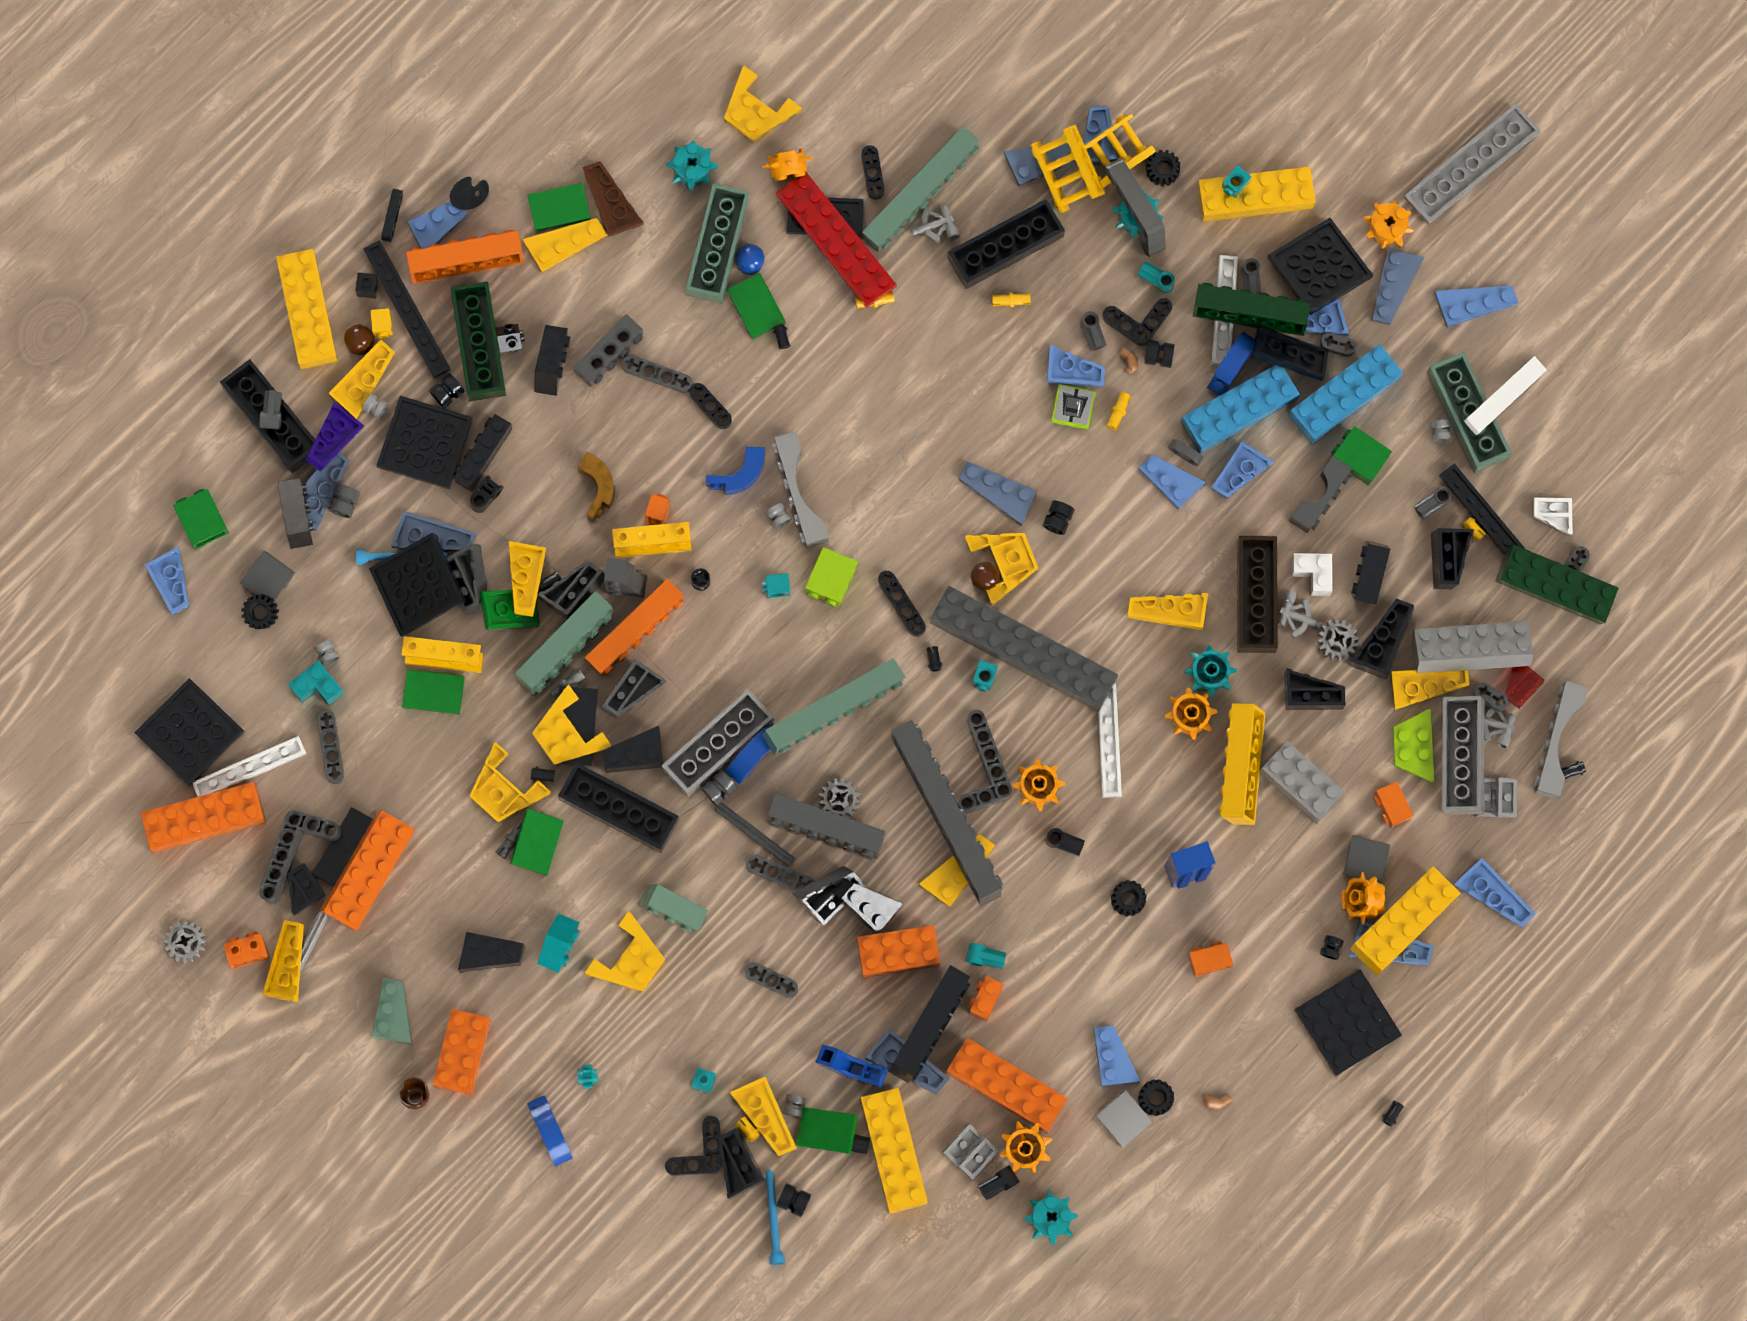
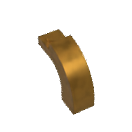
(598, 471)

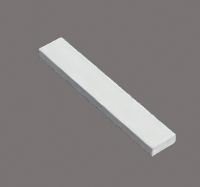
(1223, 331)
(1505, 395)
(1109, 747)
(250, 767)

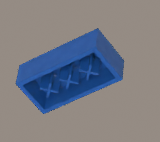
(1190, 865)

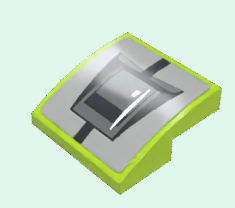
(1073, 406)

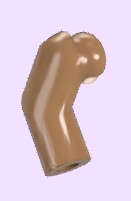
(1132, 361)
(1215, 1103)

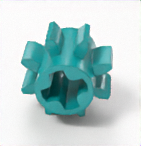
(587, 1076)

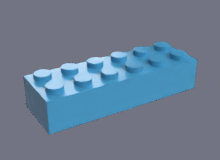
(1345, 394)
(1239, 408)

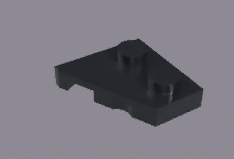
(303, 889)

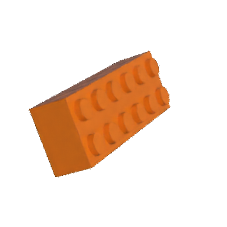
(465, 256)
(203, 817)
(367, 870)
(1006, 1085)

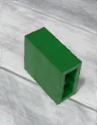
(1361, 454)
(200, 518)

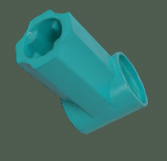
(1155, 275)
(980, 955)

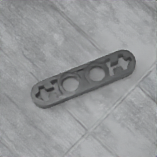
(656, 376)
(332, 746)
(782, 872)

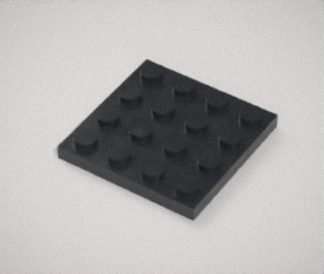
(1320, 265)
(424, 442)
(417, 584)
(189, 732)
(1348, 1022)

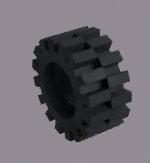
(1163, 178)
(249, 607)
(1120, 906)
(1165, 1089)

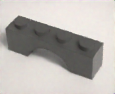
(1307, 513)

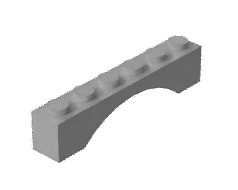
(812, 527)
(1551, 777)

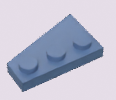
(1097, 122)
(435, 224)
(1328, 320)
(1072, 370)
(1241, 469)
(1171, 481)
(170, 580)
(1113, 1059)

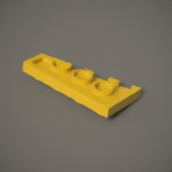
(562, 243)
(362, 379)
(526, 572)
(1179, 611)
(1415, 687)
(948, 879)
(286, 964)
(762, 1109)

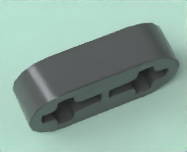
(1339, 340)
(1185, 452)
(1491, 697)

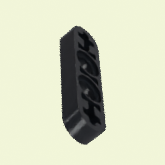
(900, 604)

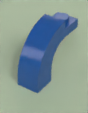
(1231, 364)
(742, 479)
(749, 758)
(851, 1067)
(549, 1130)

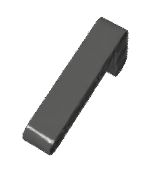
(1139, 206)
(989, 765)
(291, 849)

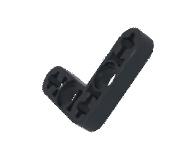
(1138, 328)
(702, 1160)

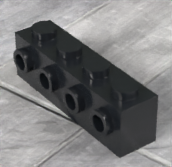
(483, 452)

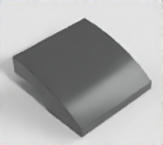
(267, 576)
(1366, 857)

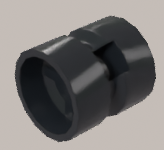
(1152, 353)
(446, 391)
(1058, 517)
(793, 1200)

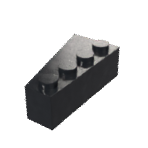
(1382, 645)

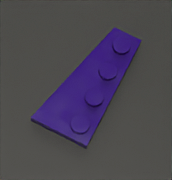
(334, 435)

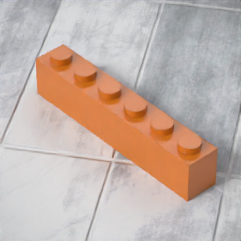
(634, 628)

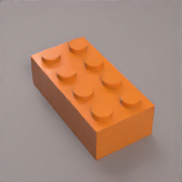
(898, 951)
(462, 1052)

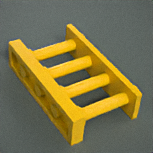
(1142, 151)
(1080, 155)
(652, 539)
(442, 654)

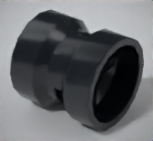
(700, 575)
(1331, 947)

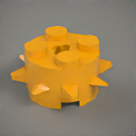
(787, 163)
(1395, 216)
(1180, 717)
(1038, 773)
(1363, 898)
(1020, 1157)

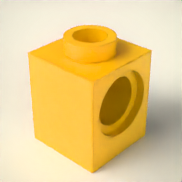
(381, 323)

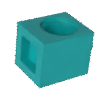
(1239, 175)
(776, 585)
(988, 668)
(703, 1080)

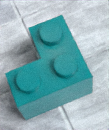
(316, 679)
(558, 943)

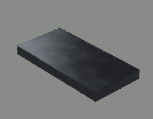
(849, 209)
(1290, 353)
(583, 717)
(340, 852)

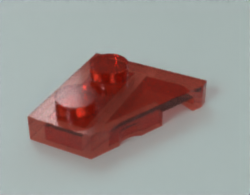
(1522, 685)

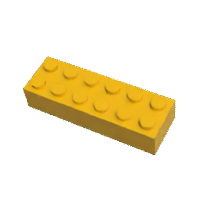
(1265, 194)
(307, 309)
(1242, 764)
(1405, 921)
(893, 1150)

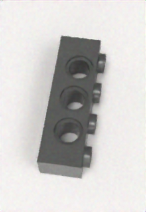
(625, 326)

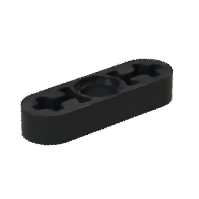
(865, 160)
(392, 215)
(697, 399)

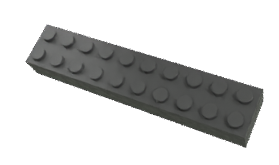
(1023, 648)
(946, 812)

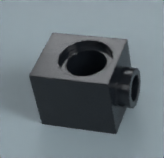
(366, 285)

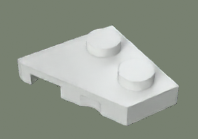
(1554, 512)

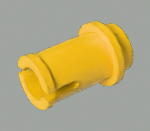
(1471, 524)
(748, 1130)

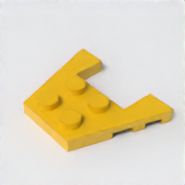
(750, 114)
(1011, 556)
(560, 737)
(497, 794)
(637, 963)

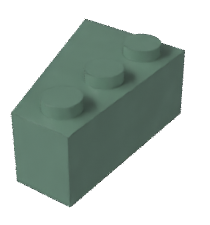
(672, 907)
(392, 1014)

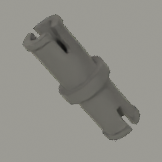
(509, 842)

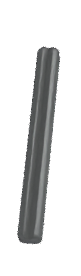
(755, 834)

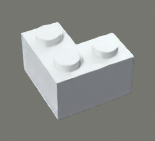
(1314, 566)

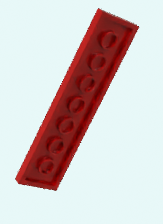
(836, 239)

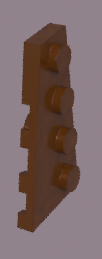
(611, 203)

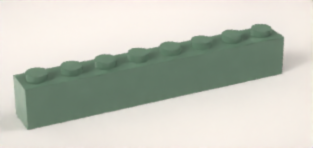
(920, 189)
(834, 706)

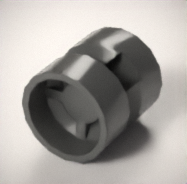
(344, 500)
(718, 788)

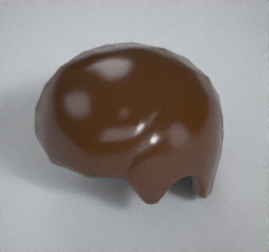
(359, 339)
(984, 576)
(414, 1093)

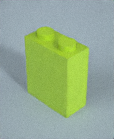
(831, 577)

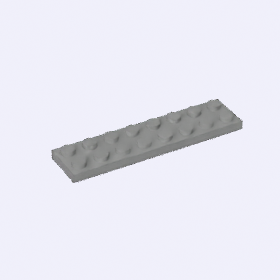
(1472, 164)

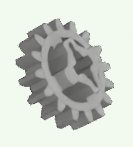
(1345, 636)
(848, 792)
(176, 945)

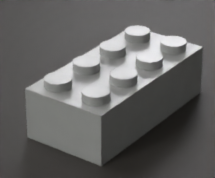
(1302, 782)

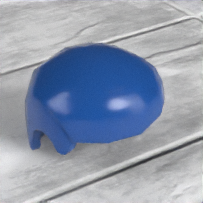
(750, 259)

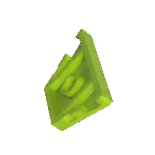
(1414, 746)

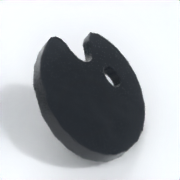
(463, 194)

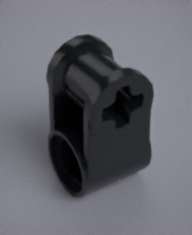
(487, 491)

